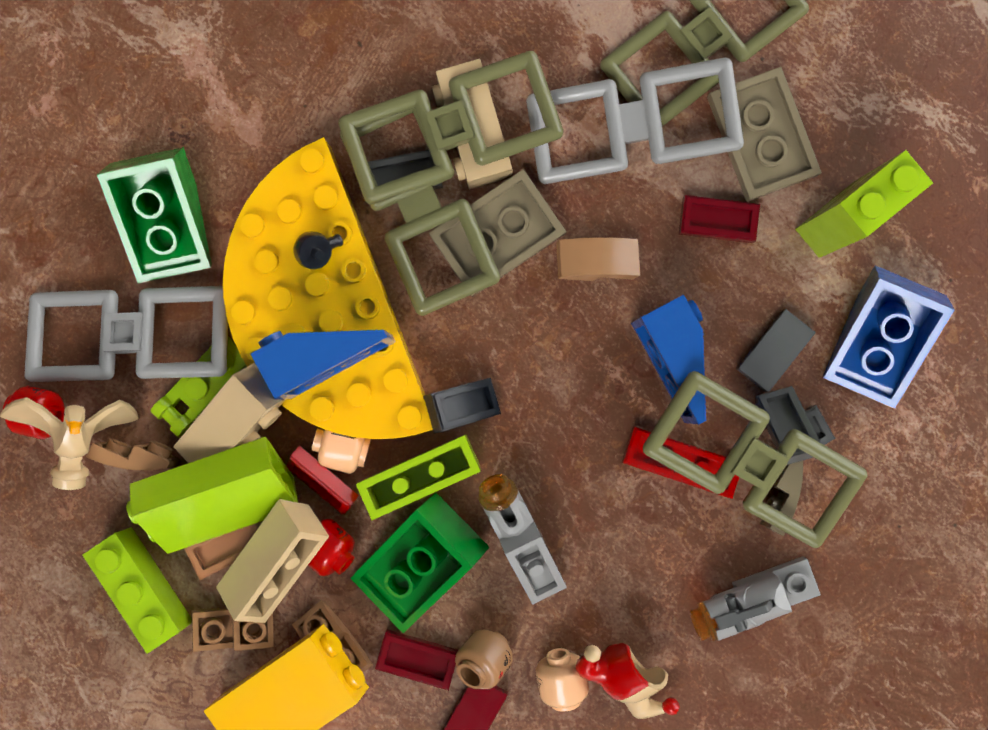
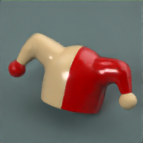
(626, 679)

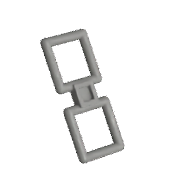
(640, 121)
(125, 334)

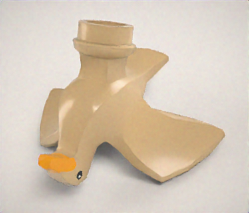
(70, 437)

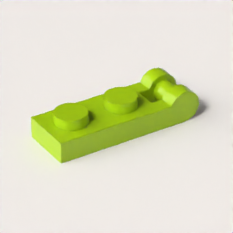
(195, 392)

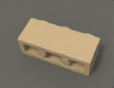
(488, 122)
(231, 416)
(271, 561)

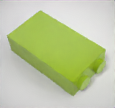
(864, 205)
(211, 495)

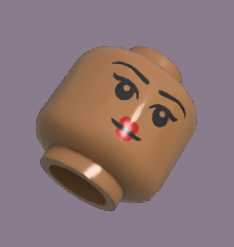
(483, 659)

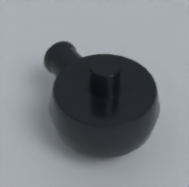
(314, 249)

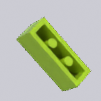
(418, 477)
(138, 589)

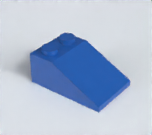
(887, 336)
(676, 348)
(303, 360)

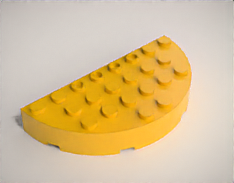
(273, 293)

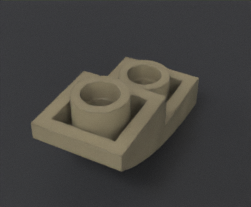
(789, 488)

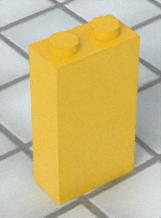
(293, 690)

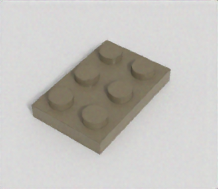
(774, 136)
(513, 223)

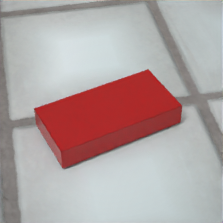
(321, 480)

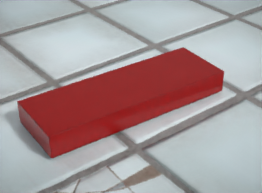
(707, 460)

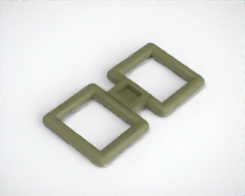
(698, 42)
(450, 127)
(421, 213)
(754, 460)

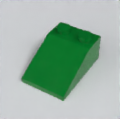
(157, 214)
(420, 562)

